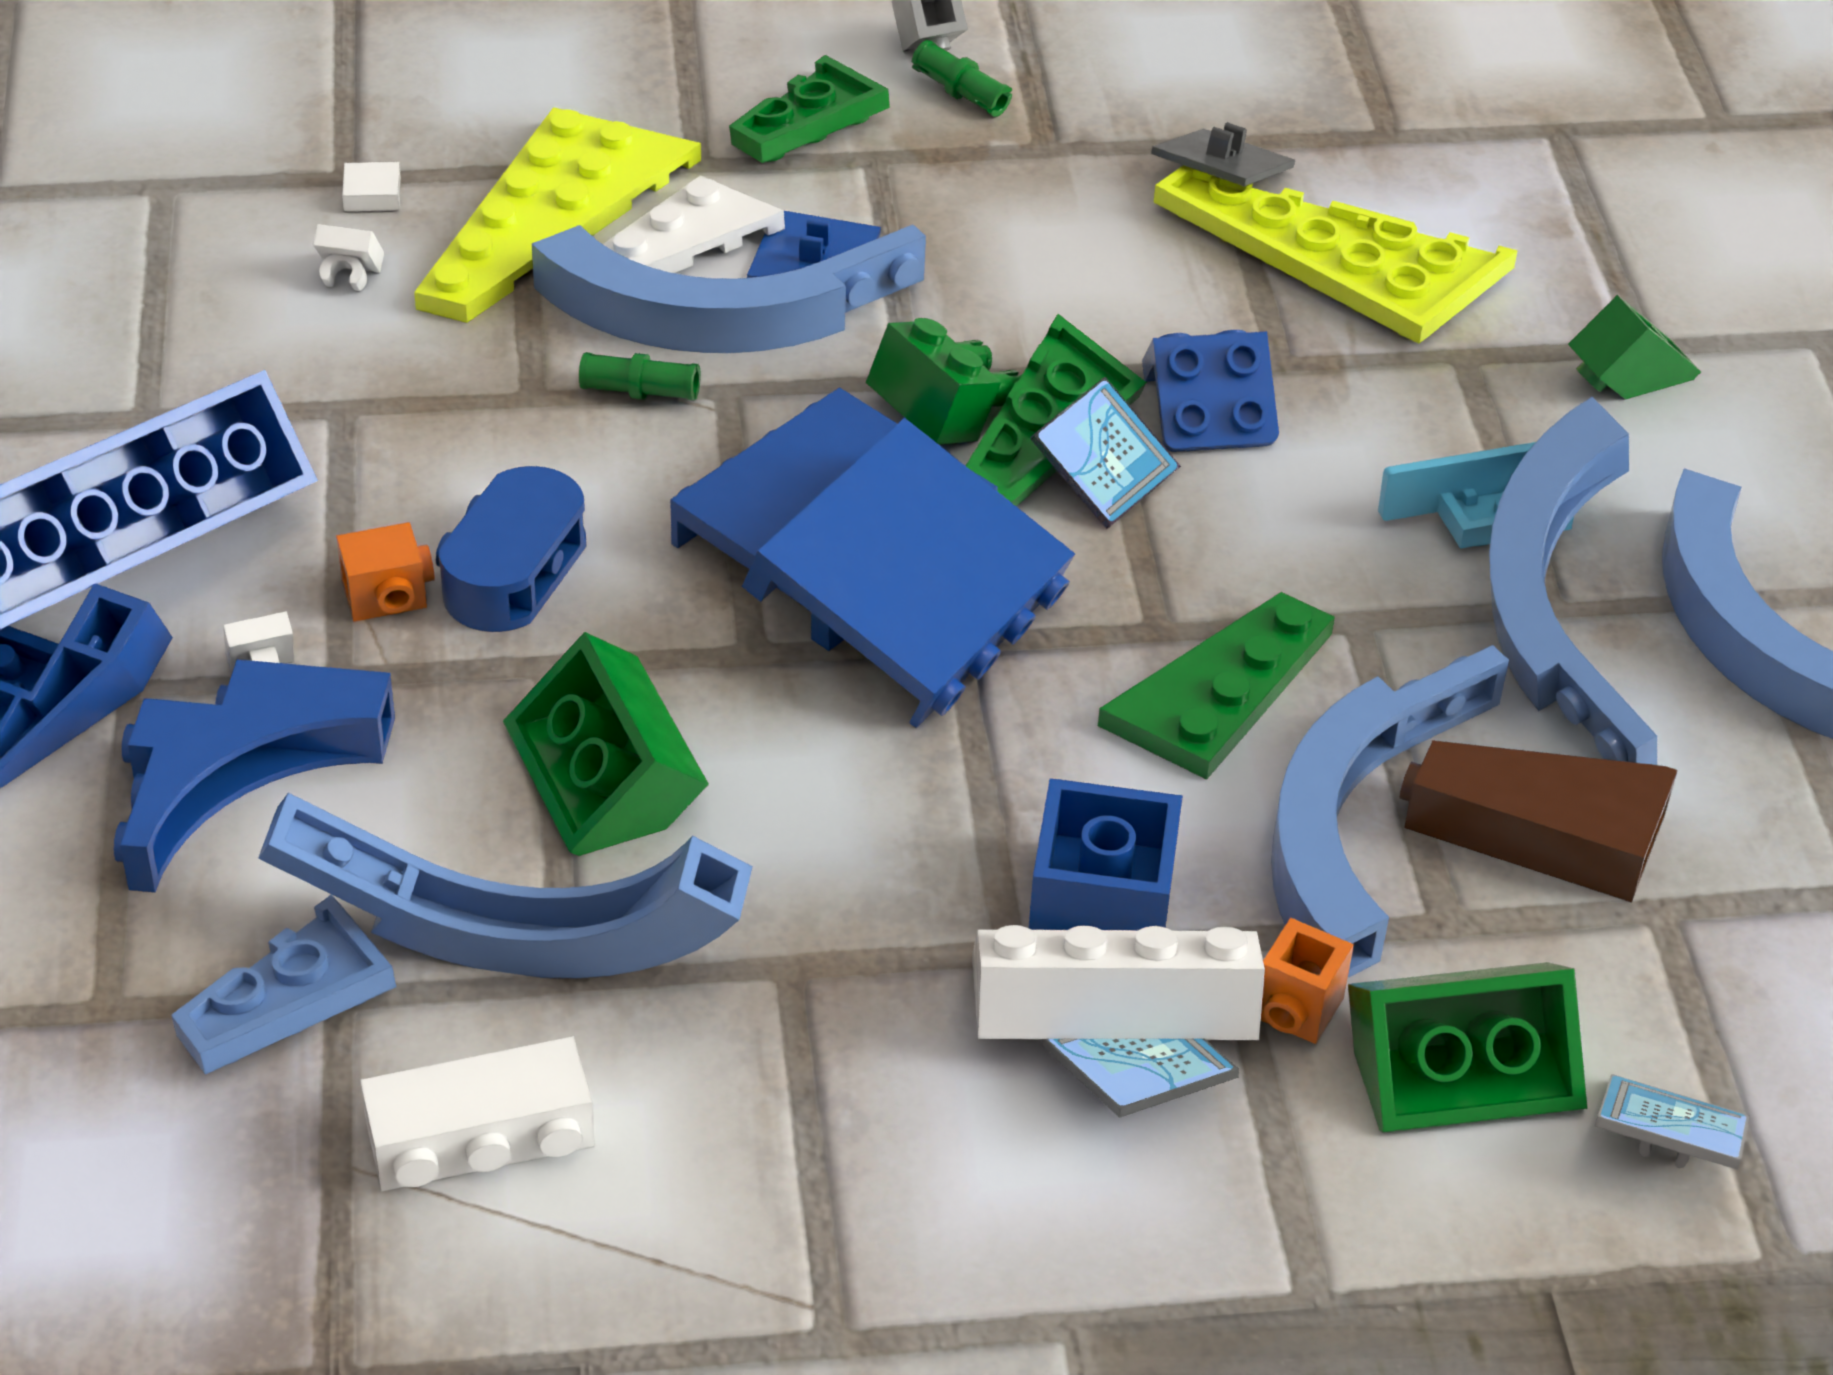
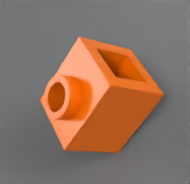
(384, 571)
(1304, 980)

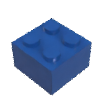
(1104, 857)

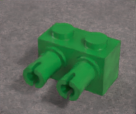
(937, 381)

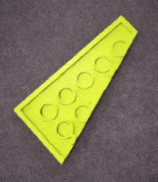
(563, 177)
(1343, 250)

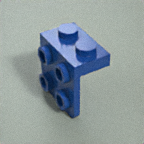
(1213, 390)

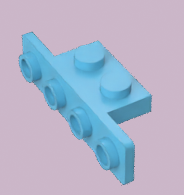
(1458, 487)

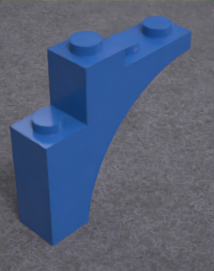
(261, 729)

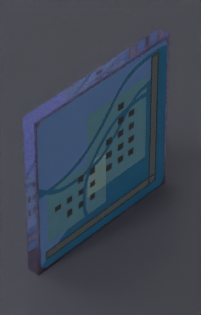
(1105, 452)

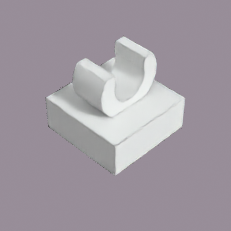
(350, 250)
(259, 639)

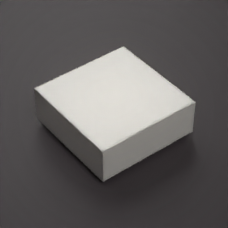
(371, 186)

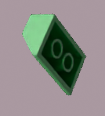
(603, 748)
(1469, 1045)

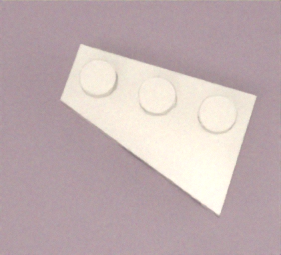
(692, 222)

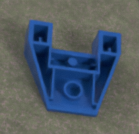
(66, 687)

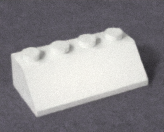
(1118, 983)

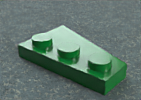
(808, 111)

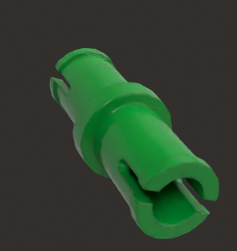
(961, 78)
(639, 376)

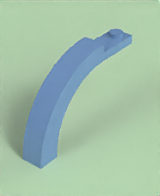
(720, 312)
(1542, 496)
(1730, 618)
(1333, 757)
(508, 926)

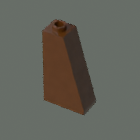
(1543, 810)

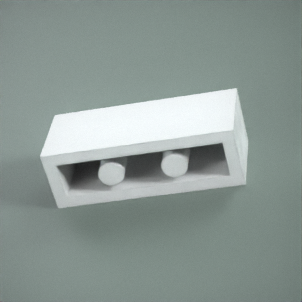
(478, 1113)

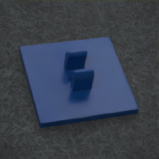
(806, 242)

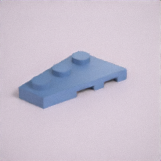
(293, 987)

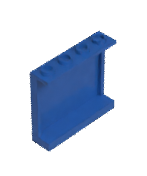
(776, 479)
(916, 566)

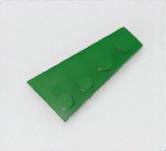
(1055, 377)
(1221, 688)

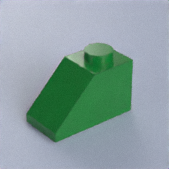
(1629, 353)

